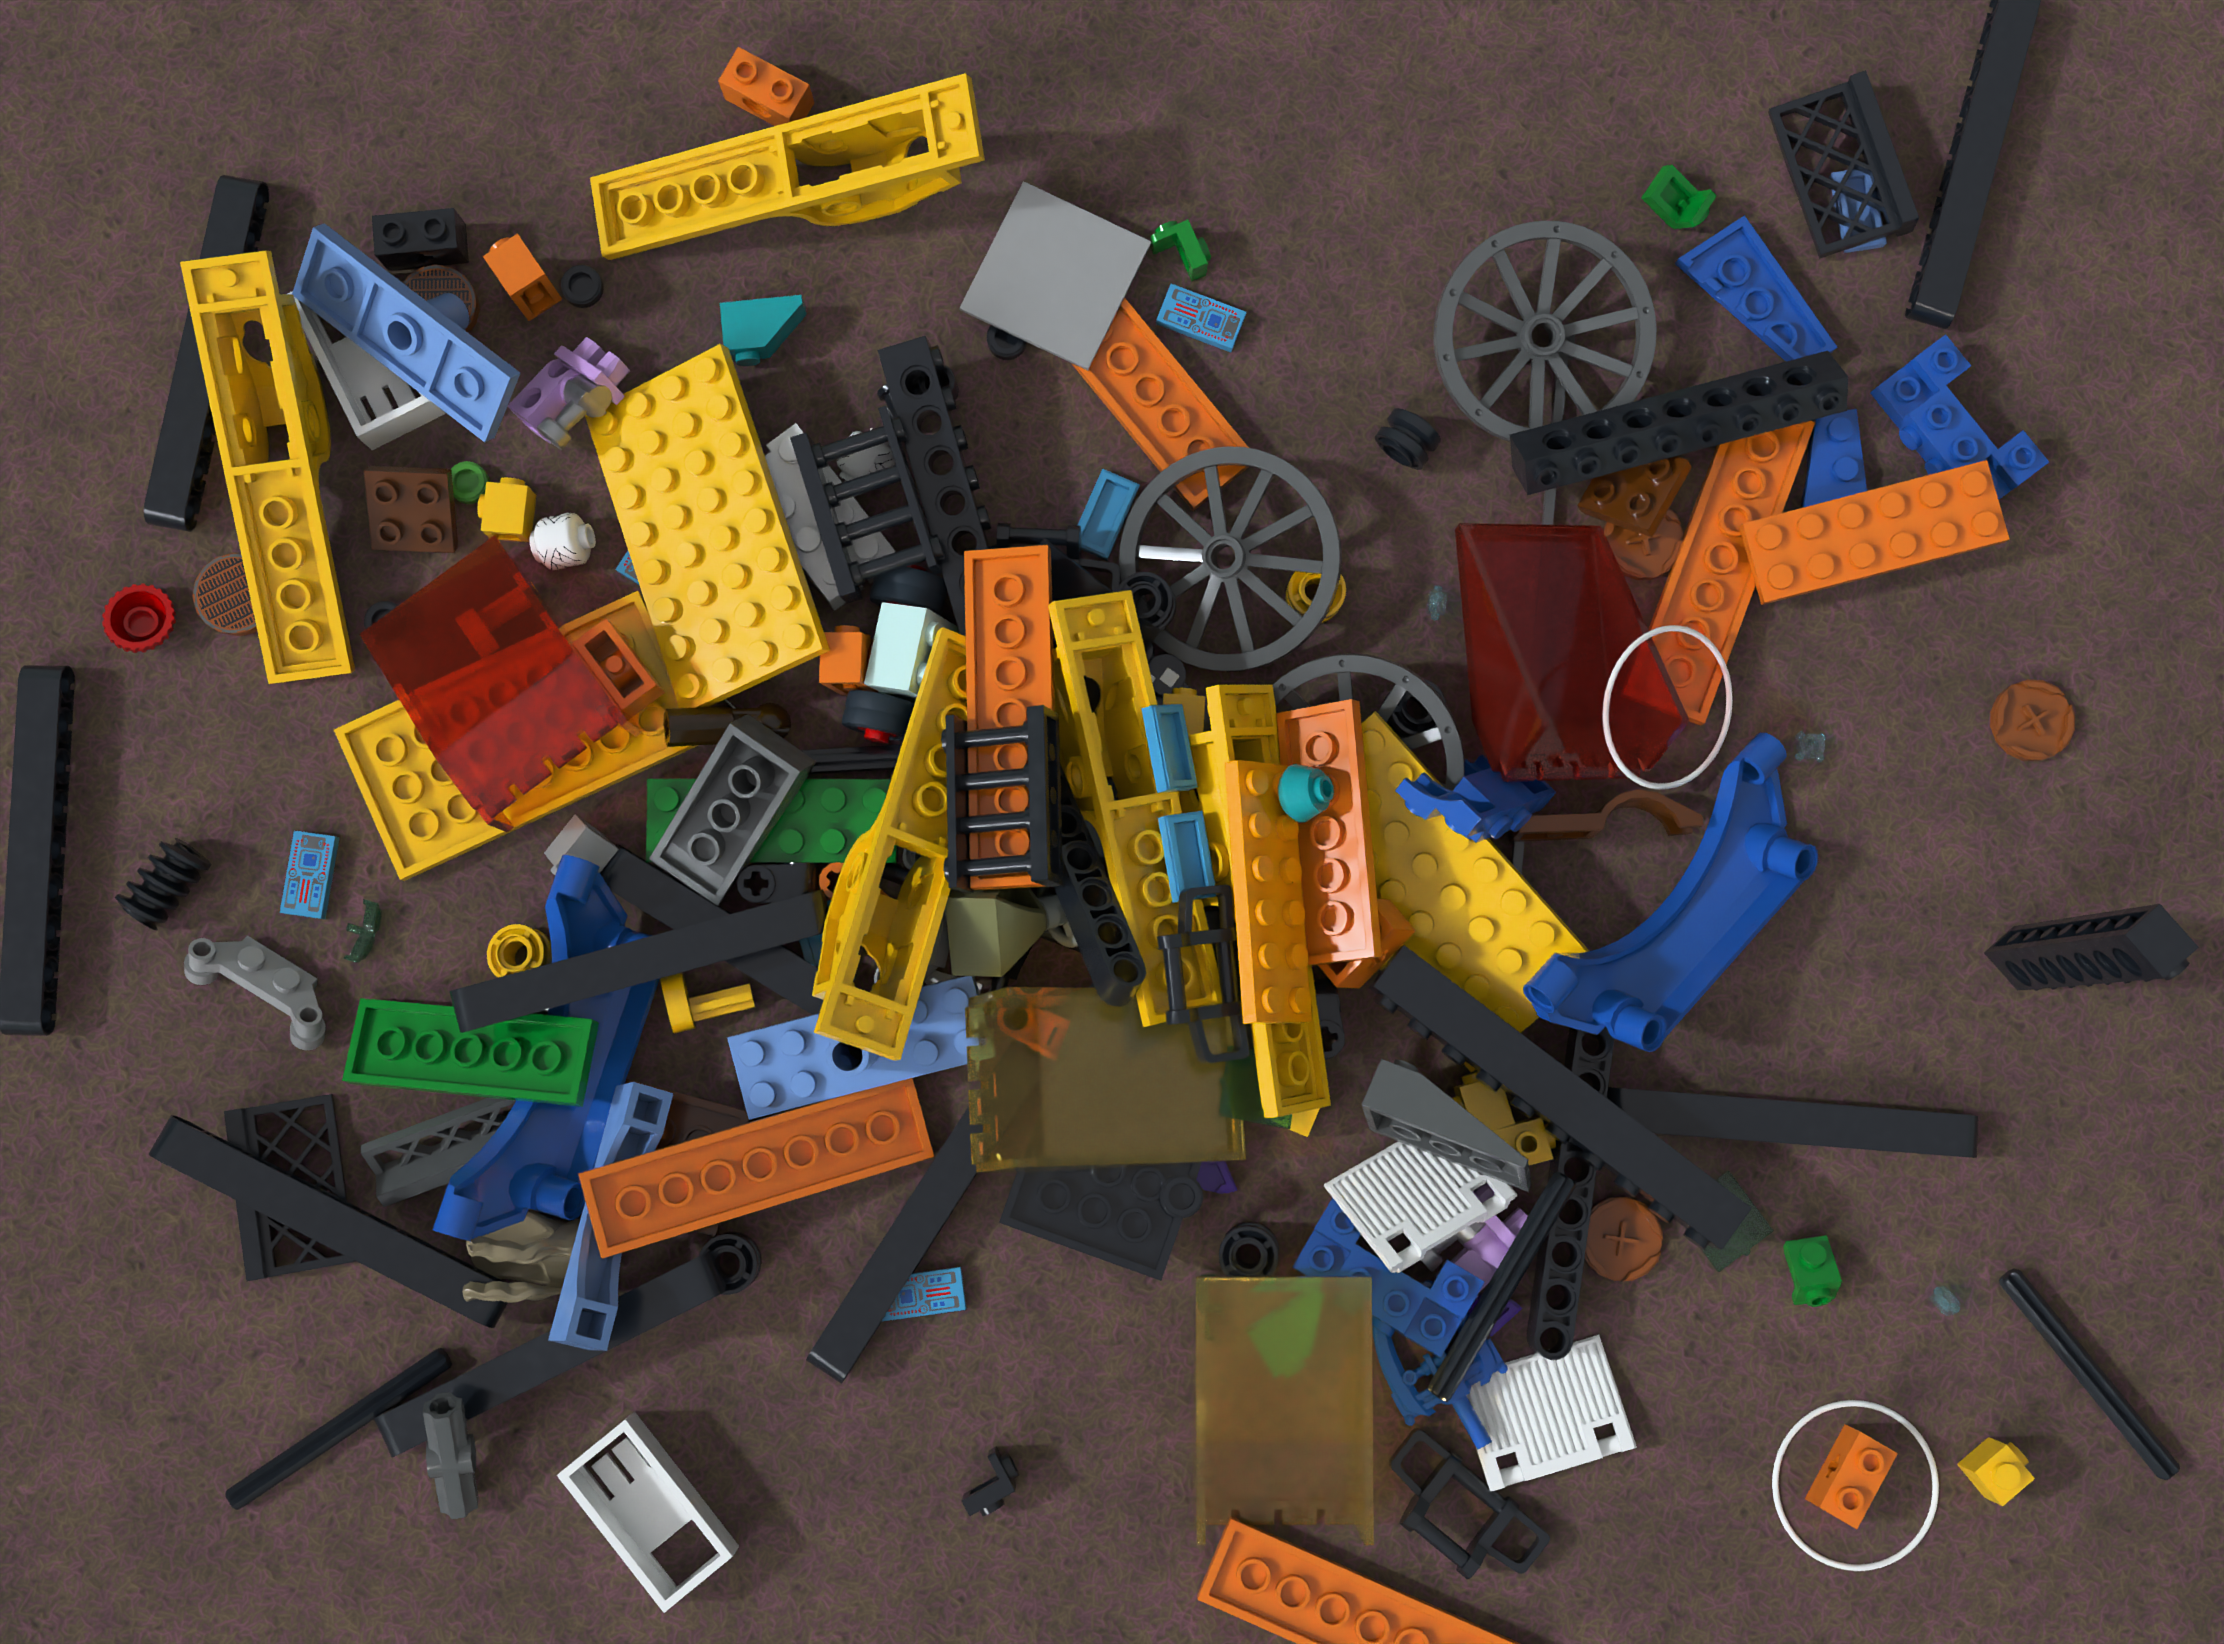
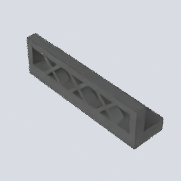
(426, 1166)

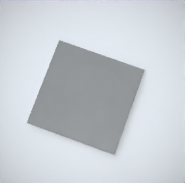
(1055, 275)

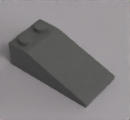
(731, 808)
(1423, 1116)

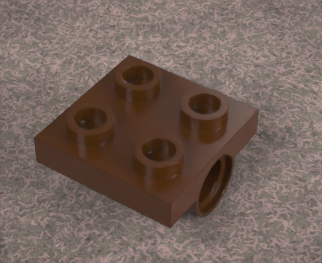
(1637, 495)
(411, 509)

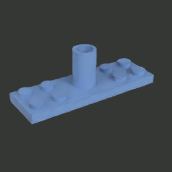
(405, 333)
(795, 1067)

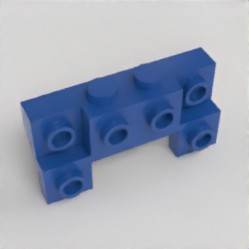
(1940, 426)
(1480, 803)
(1398, 1300)

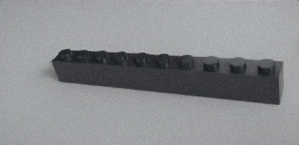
(1560, 1099)

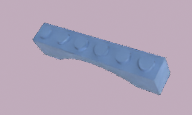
(591, 1283)

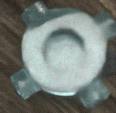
(1436, 603)
(1810, 746)
(1945, 1301)

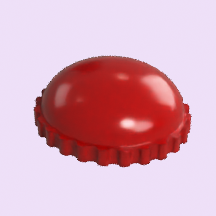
(139, 618)

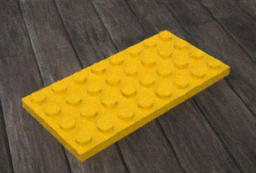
(706, 531)
(425, 814)
(1462, 897)

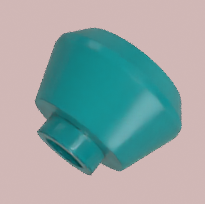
(1304, 792)

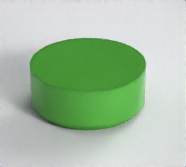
(468, 482)

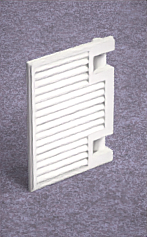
(1413, 1196)
(1549, 1414)

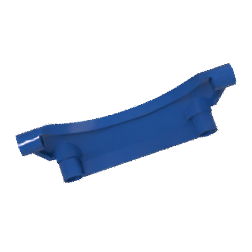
(1716, 909)
(544, 1145)

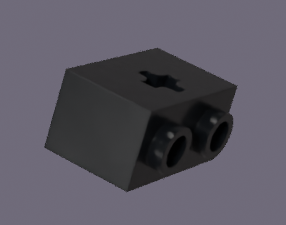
(420, 239)

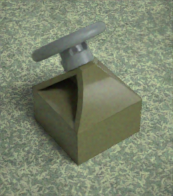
(999, 926)

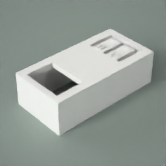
(360, 376)
(645, 1510)

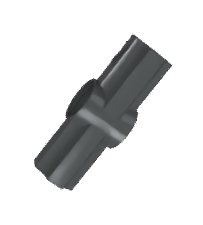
(451, 1455)

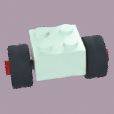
(900, 651)

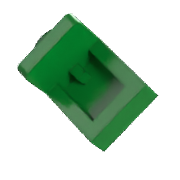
(1677, 199)
(1192, 251)
(1812, 1270)

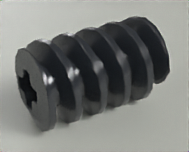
(163, 882)

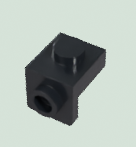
(989, 1495)

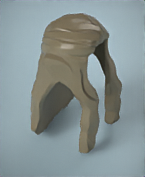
(524, 1252)

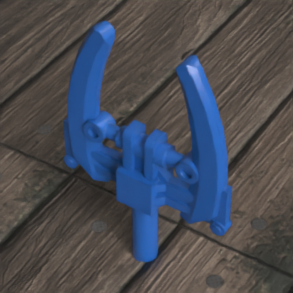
(1413, 1403)

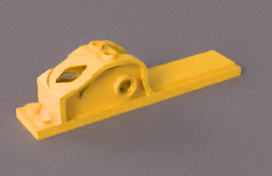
(758, 173)
(277, 501)
(1104, 642)
(1245, 728)
(902, 930)

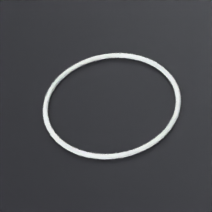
(1606, 702)
(1935, 1485)

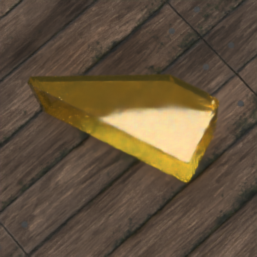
(1091, 1085)
(1283, 1401)

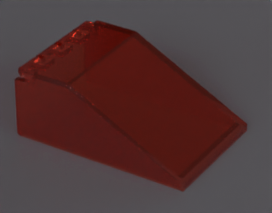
(1540, 642)
(491, 679)

